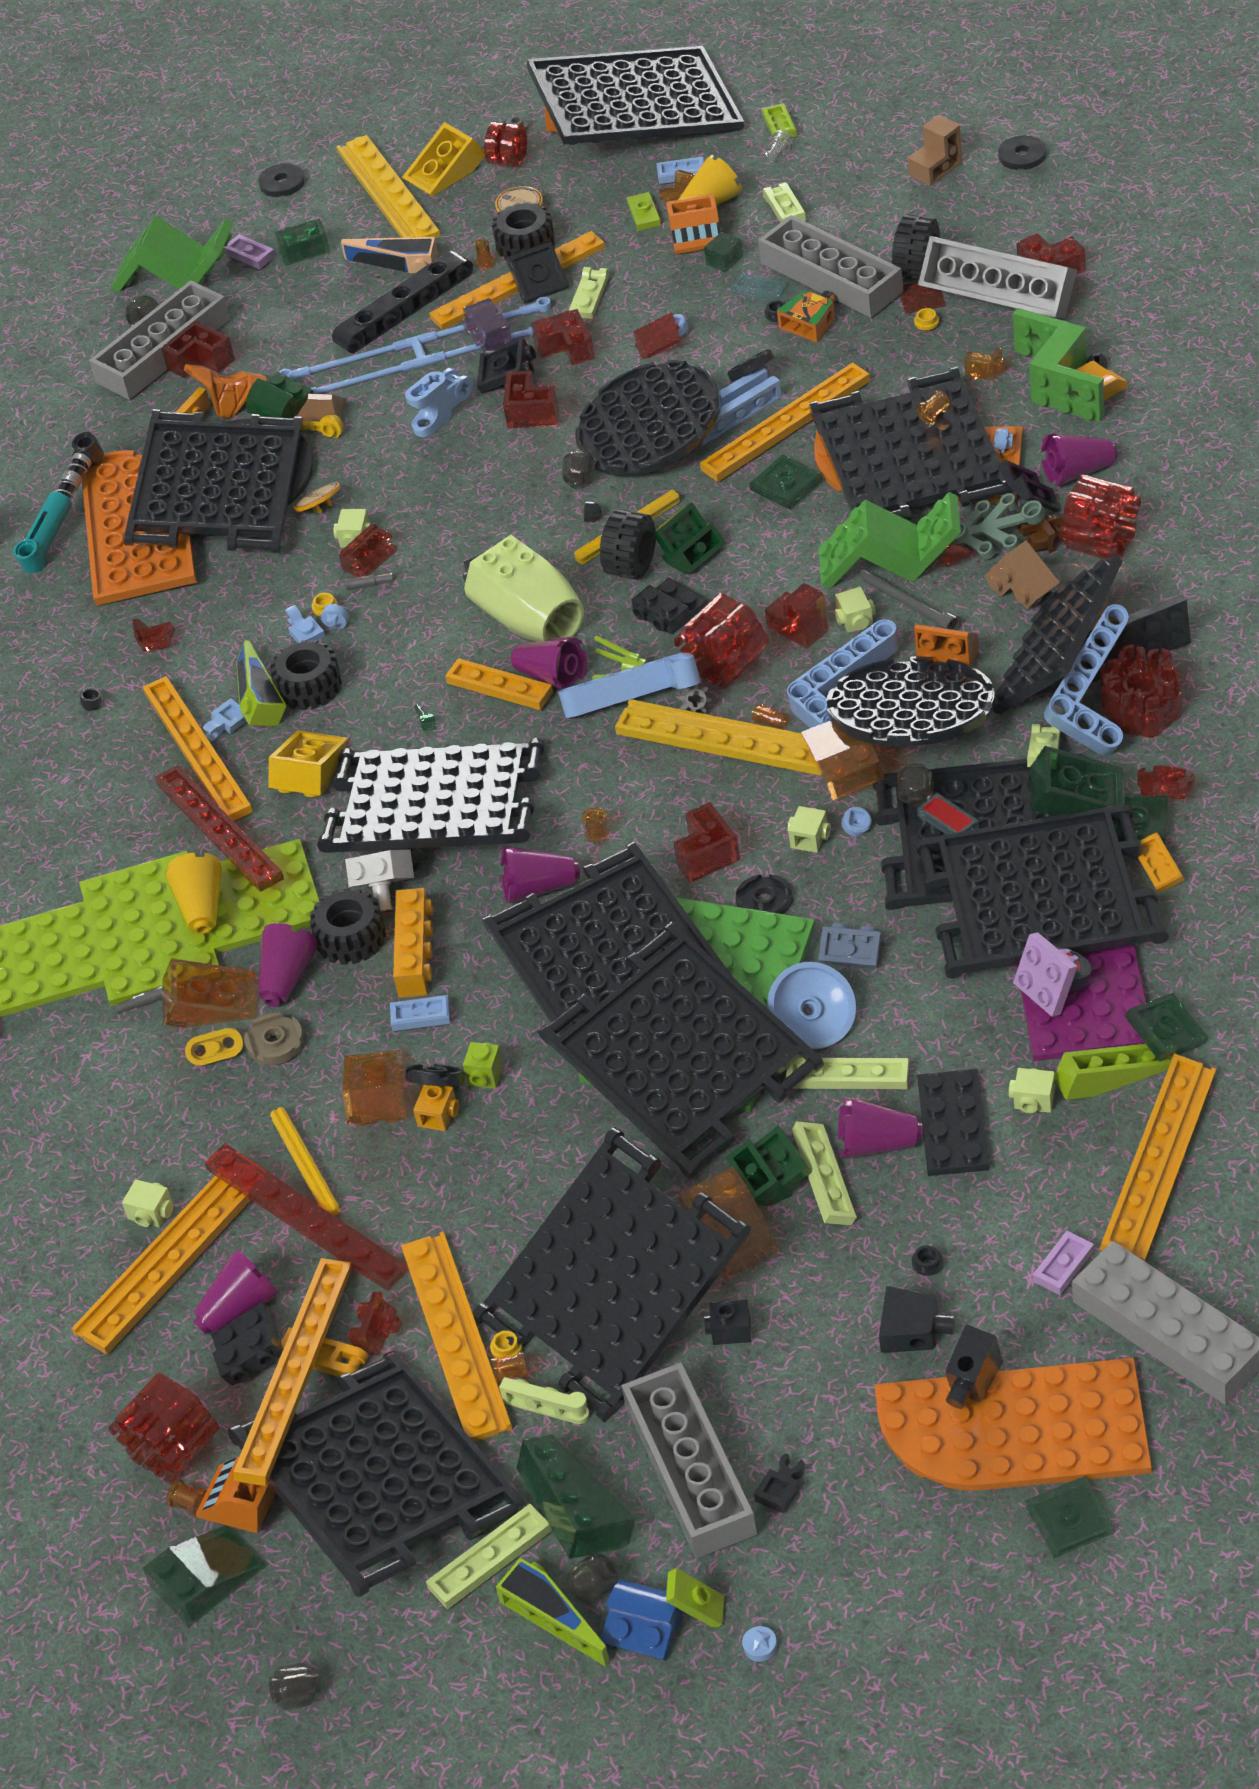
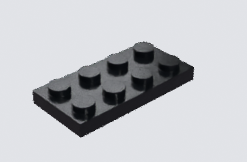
(1152, 628)
(953, 1122)

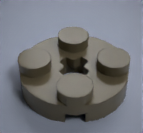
(272, 1053)

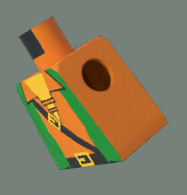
(808, 314)

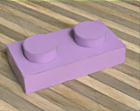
(249, 251)
(1063, 1263)

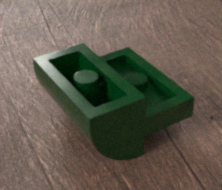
(277, 397)
(687, 539)
(769, 1166)

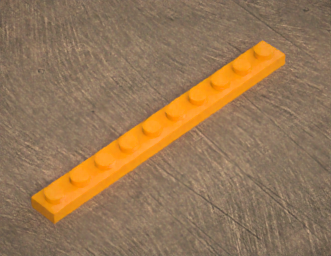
(292, 1373)

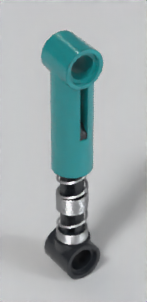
(32, 551)

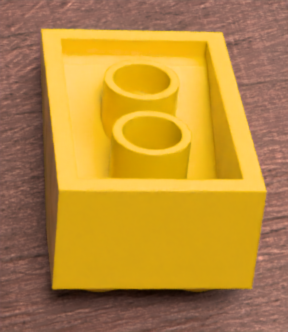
(444, 160)
(305, 763)

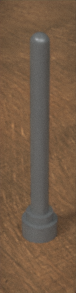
(943, 620)

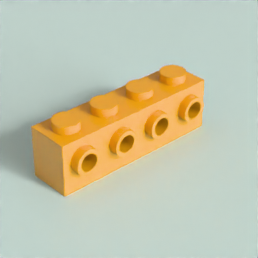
(412, 942)

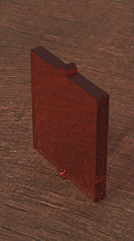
(920, 297)
(657, 336)

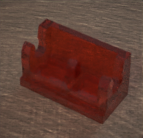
(367, 551)

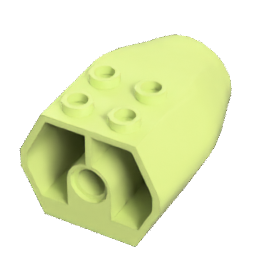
(524, 592)

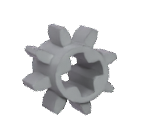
(697, 704)

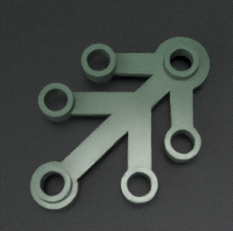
(1031, 513)

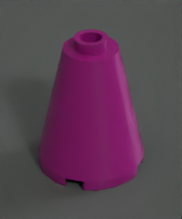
(1075, 455)
(552, 661)
(535, 872)
(283, 961)
(874, 1129)
(233, 1293)

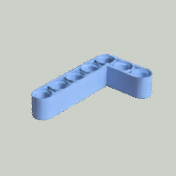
(672, 671)
(1082, 678)
(810, 691)

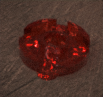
(1165, 780)

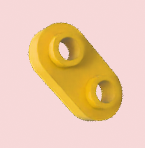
(214, 1046)

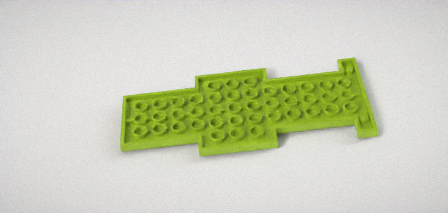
(134, 928)

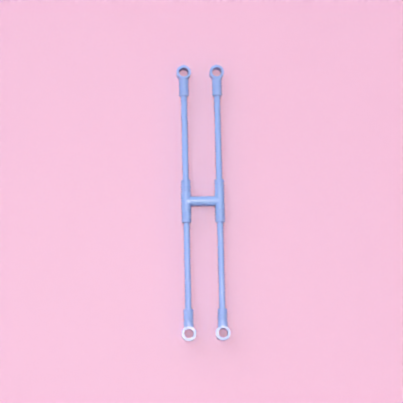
(542, 304)

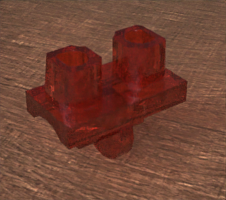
(377, 1321)

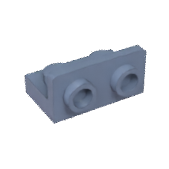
(850, 946)

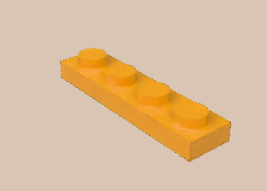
(499, 684)

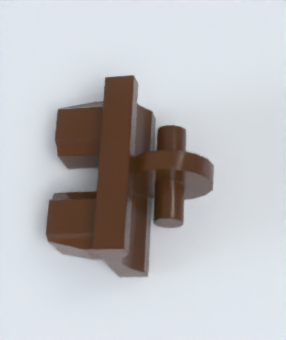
(1044, 532)

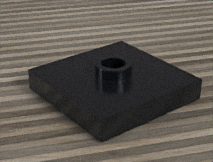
(537, 272)

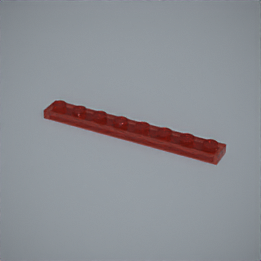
(219, 828)
(306, 1217)

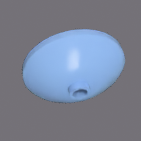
(821, 990)

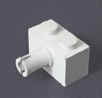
(379, 871)

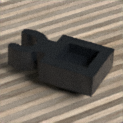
(780, 1487)

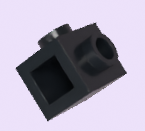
(728, 1322)

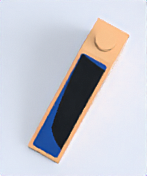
(392, 253)

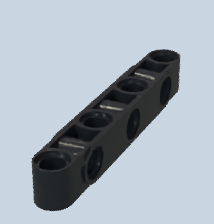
(402, 301)

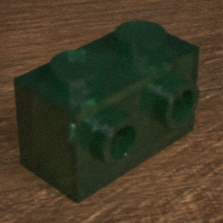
(302, 241)

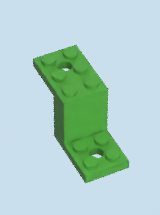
(172, 255)
(1055, 362)
(889, 540)

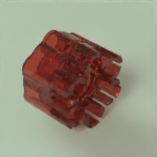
(1094, 516)
(725, 639)
(1141, 694)
(165, 1421)

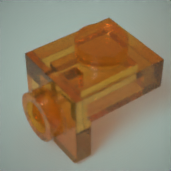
(673, 192)
(984, 365)

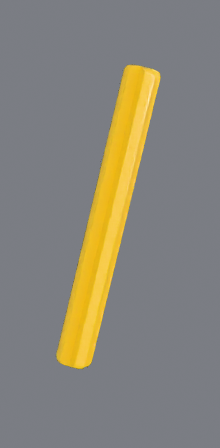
(654, 509)
(304, 1161)

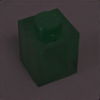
(723, 251)

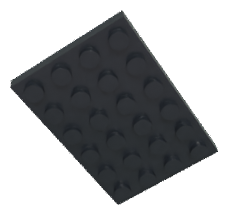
(1056, 634)

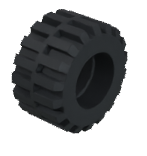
(522, 228)
(911, 243)
(627, 544)
(306, 674)
(350, 941)

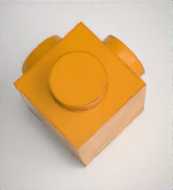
(435, 1107)

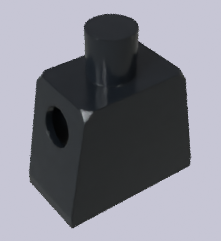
(911, 1321)
(972, 1366)

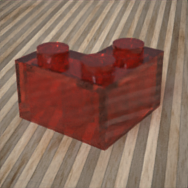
(1063, 253)
(563, 333)
(197, 346)
(527, 404)
(799, 615)
(708, 845)

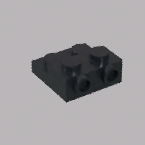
(503, 359)
(667, 605)
(246, 1345)

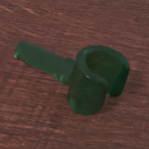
(427, 720)

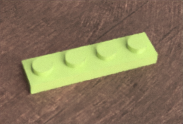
(855, 1074)
(825, 1176)
(488, 1556)

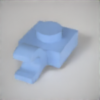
(302, 628)
(225, 717)

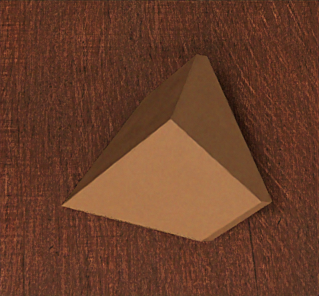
(321, 405)

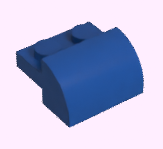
(640, 1620)

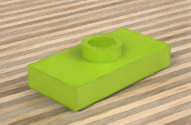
(778, 119)
(643, 211)
(695, 1598)

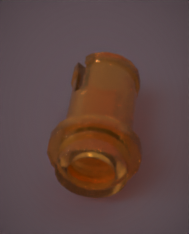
(484, 258)
(770, 717)

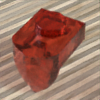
(953, 555)
(152, 637)

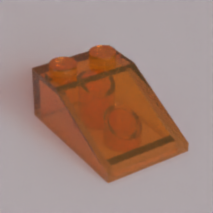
(842, 760)
(206, 994)
(374, 1087)
(735, 1198)

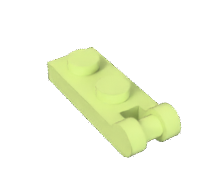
(783, 202)
(590, 292)
(1042, 737)
(545, 1400)

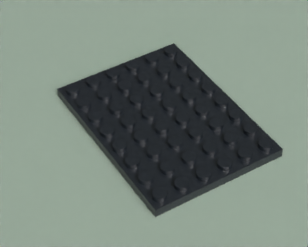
(634, 95)

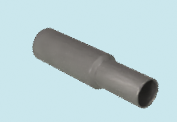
(367, 581)
(140, 1000)

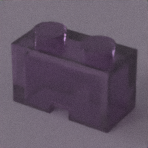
(485, 326)

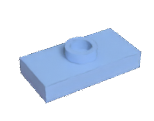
(667, 169)
(420, 1013)

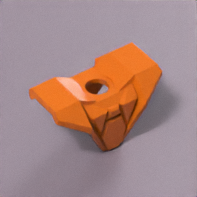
(226, 392)

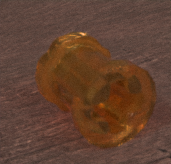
(931, 408)
(594, 821)
(509, 1367)
(184, 1497)

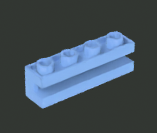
(744, 400)

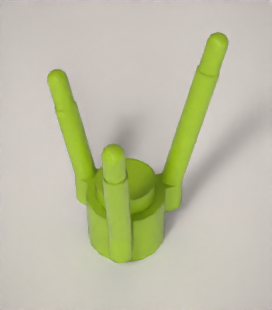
(630, 661)

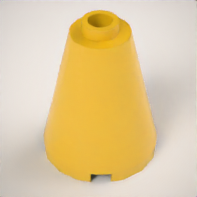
(713, 178)
(196, 889)

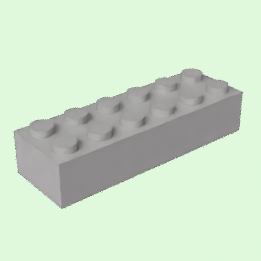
(831, 265)
(997, 277)
(137, 354)
(1168, 1322)
(689, 1460)

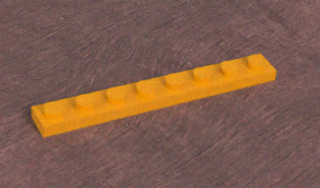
(505, 286)
(782, 423)
(197, 748)

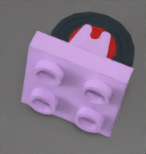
(1050, 973)

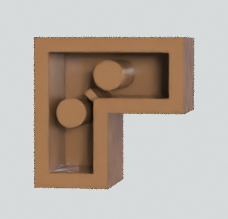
(940, 151)
(1023, 574)

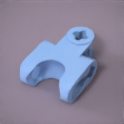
(436, 397)

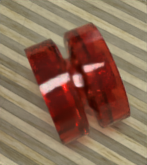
(505, 144)

